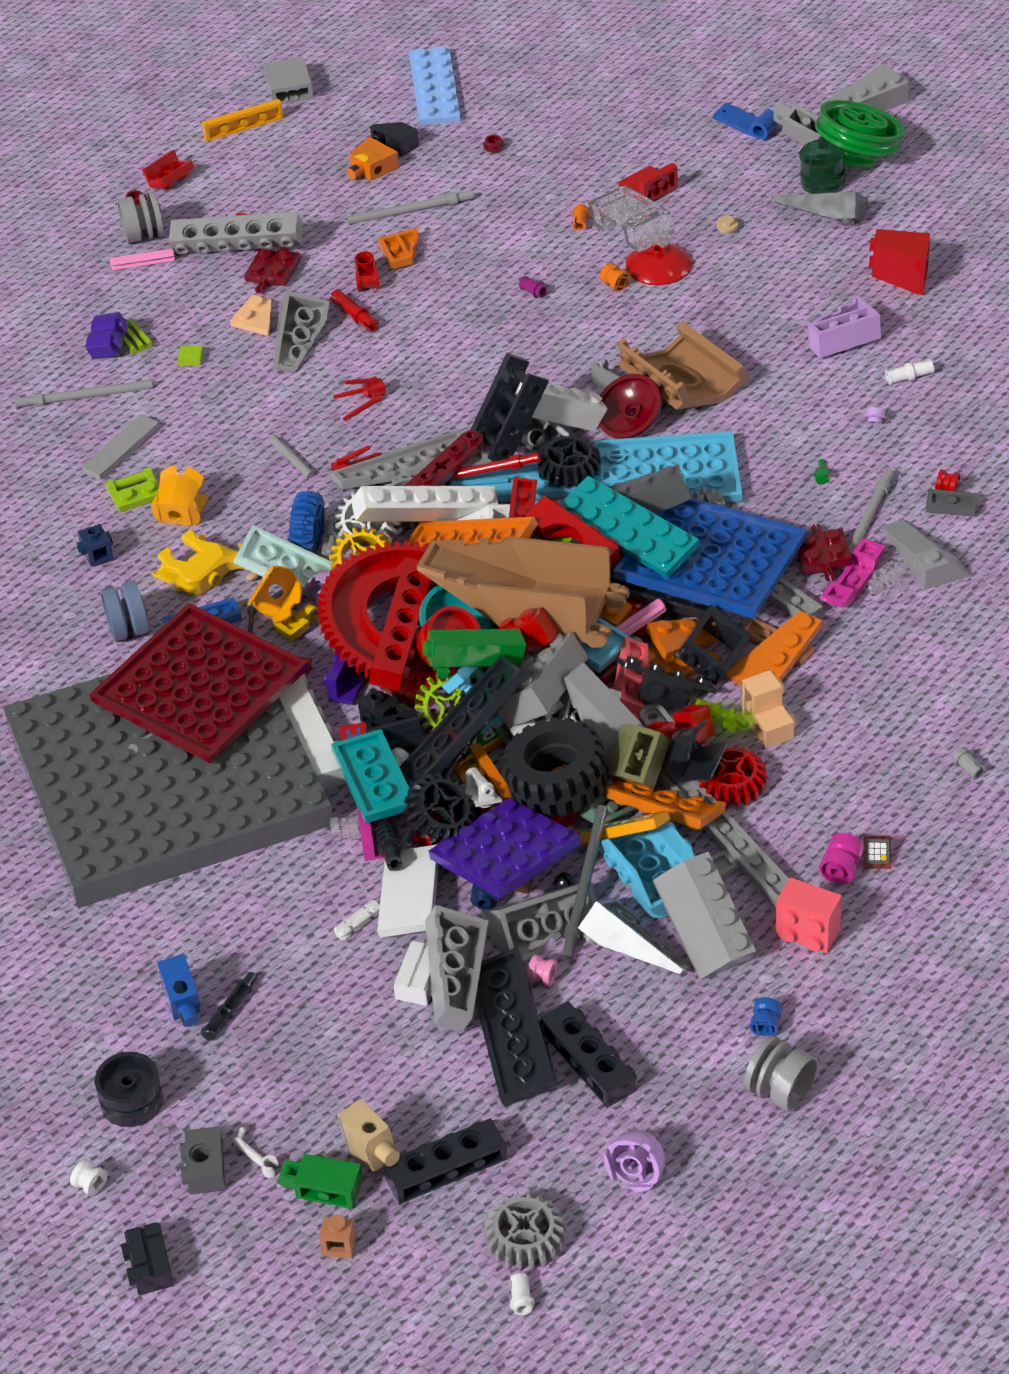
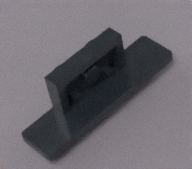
(665, 687)

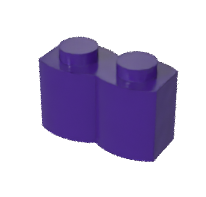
(106, 335)

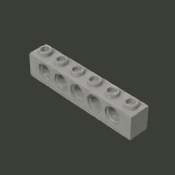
(236, 232)

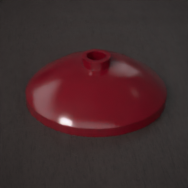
(624, 398)

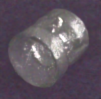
(344, 828)

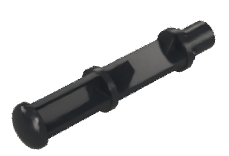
(226, 1010)

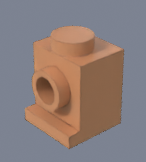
(338, 1230)

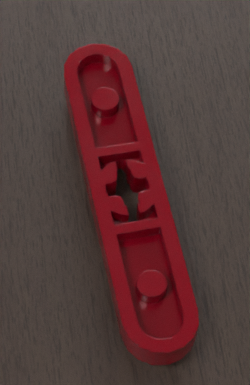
(452, 458)

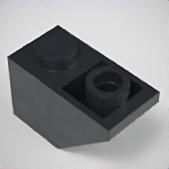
(396, 135)

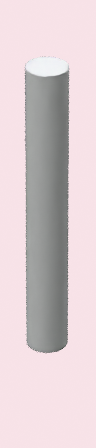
(291, 456)

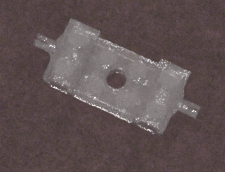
(639, 217)

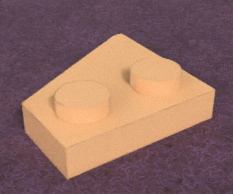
(254, 315)

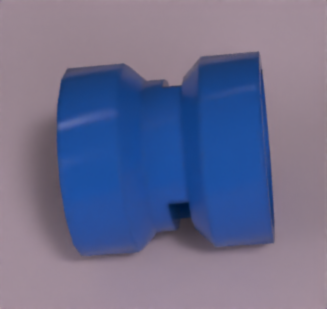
(765, 1016)

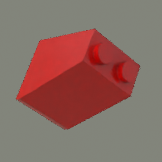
(900, 258)

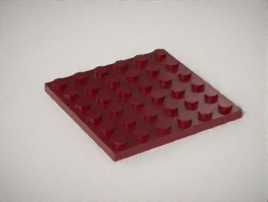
(199, 682)

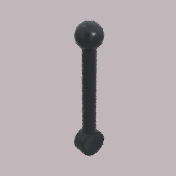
(252, 610)

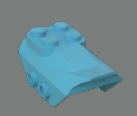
(643, 858)

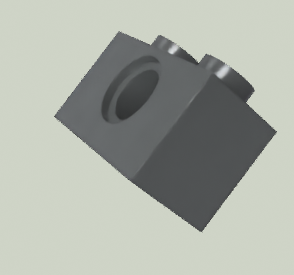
(204, 1146)

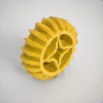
(352, 541)

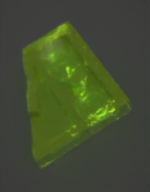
(731, 719)

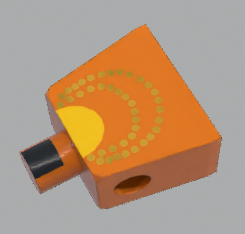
(372, 160)

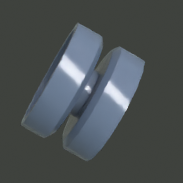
(129, 609)

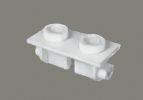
(482, 790)

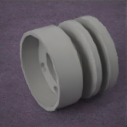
(140, 217)
(779, 1071)

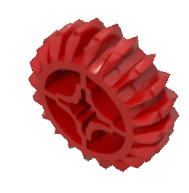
(731, 783)

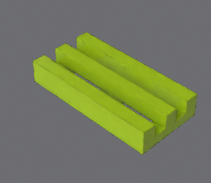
(148, 343)

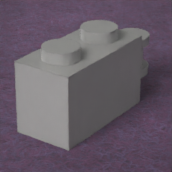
(796, 123)

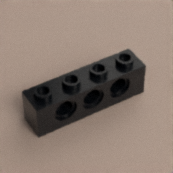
(588, 1054)
(486, 1151)

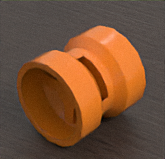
(615, 277)

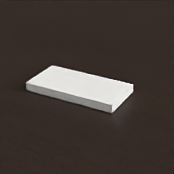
(408, 893)

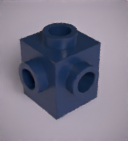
(93, 540)

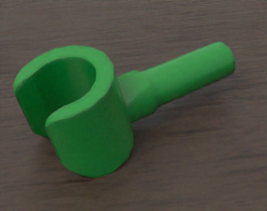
(821, 475)

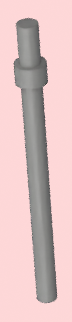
(451, 198)
(40, 399)
(880, 490)

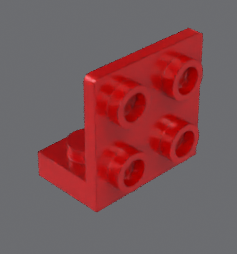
(653, 182)

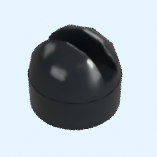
(560, 882)

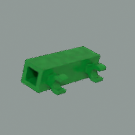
(472, 648)

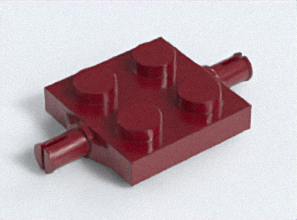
(272, 268)
(824, 552)

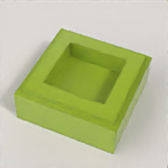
(190, 355)

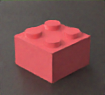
(808, 915)

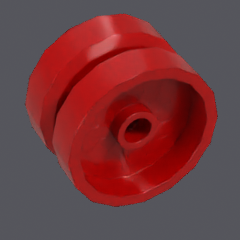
(446, 619)

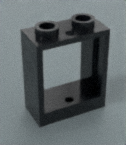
(722, 629)

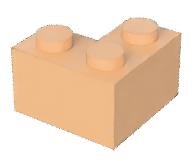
(765, 710)

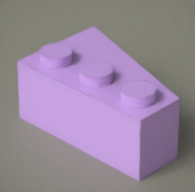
(844, 329)

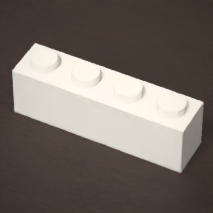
(570, 407)

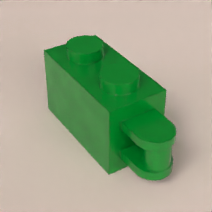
(323, 1180)

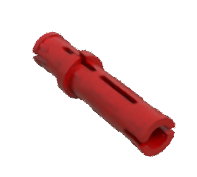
(358, 314)

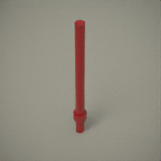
(514, 462)

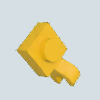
(297, 623)

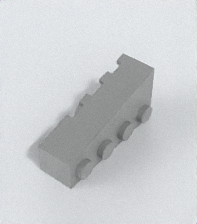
(879, 88)

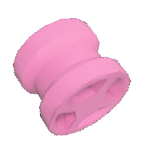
(542, 970)

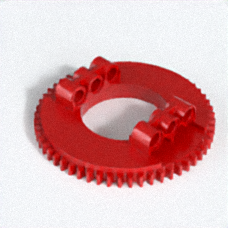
(346, 600)

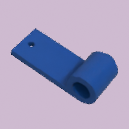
(757, 127)

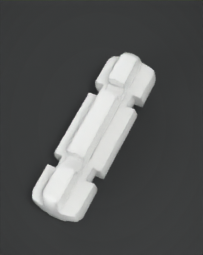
(357, 920)

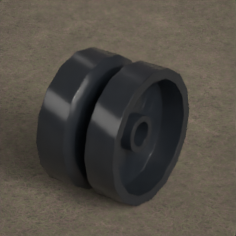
(128, 1089)

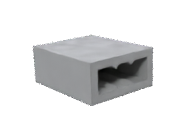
(288, 80)

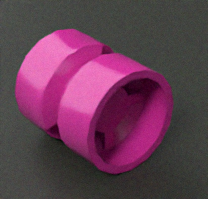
(841, 858)

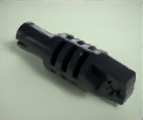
(388, 844)

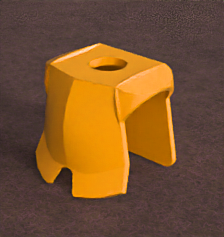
(179, 497)
(277, 608)

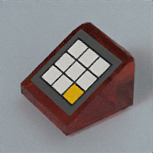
(877, 852)

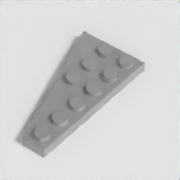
(399, 463)

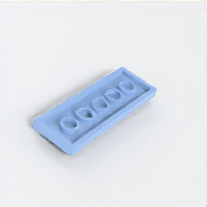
(434, 86)

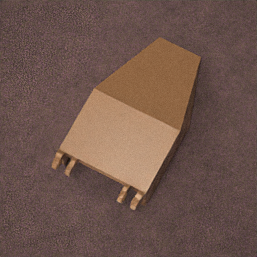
(529, 573)

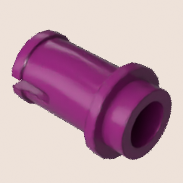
(537, 289)

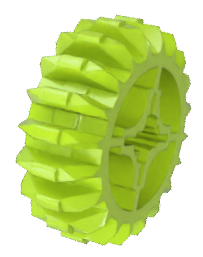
(439, 699)

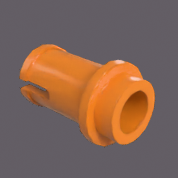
(580, 213)

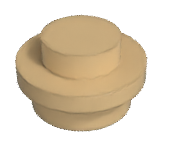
(727, 224)

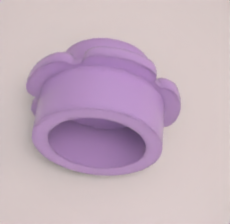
(875, 415)

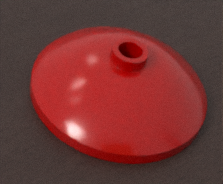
(659, 265)

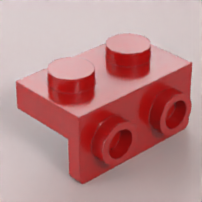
(166, 170)

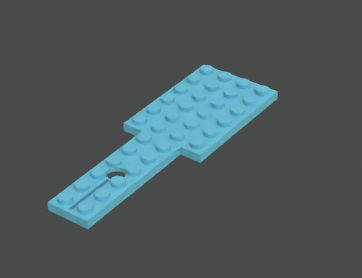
(704, 458)

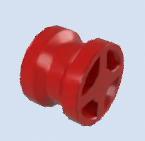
(947, 481)

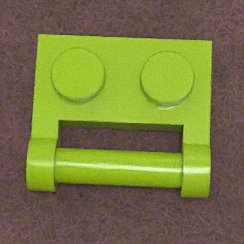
(136, 495)

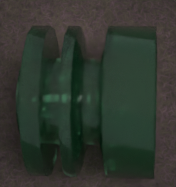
(822, 167)

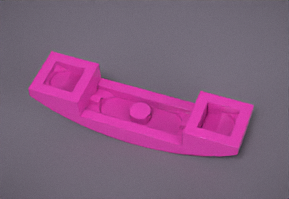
(855, 576)

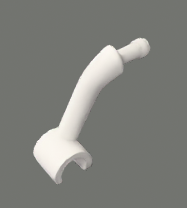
(264, 1162)

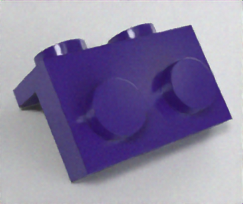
(343, 682)

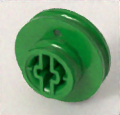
(860, 131)

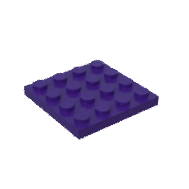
(505, 848)

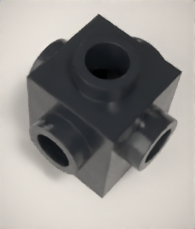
(377, 705)

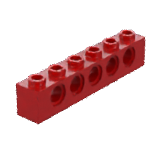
(400, 628)

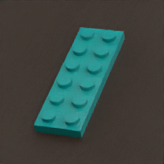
(633, 527)

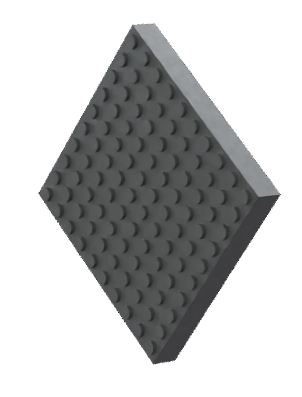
(163, 810)

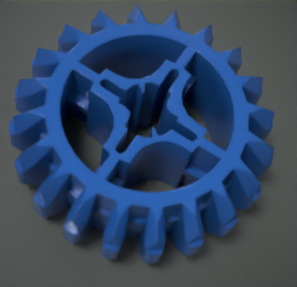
(307, 520)

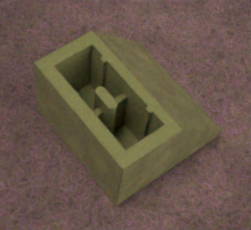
(638, 755)

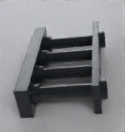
(497, 402)

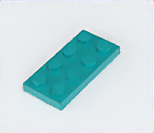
(372, 775)

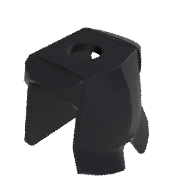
(694, 761)

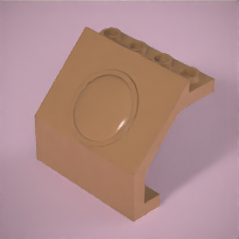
(688, 370)

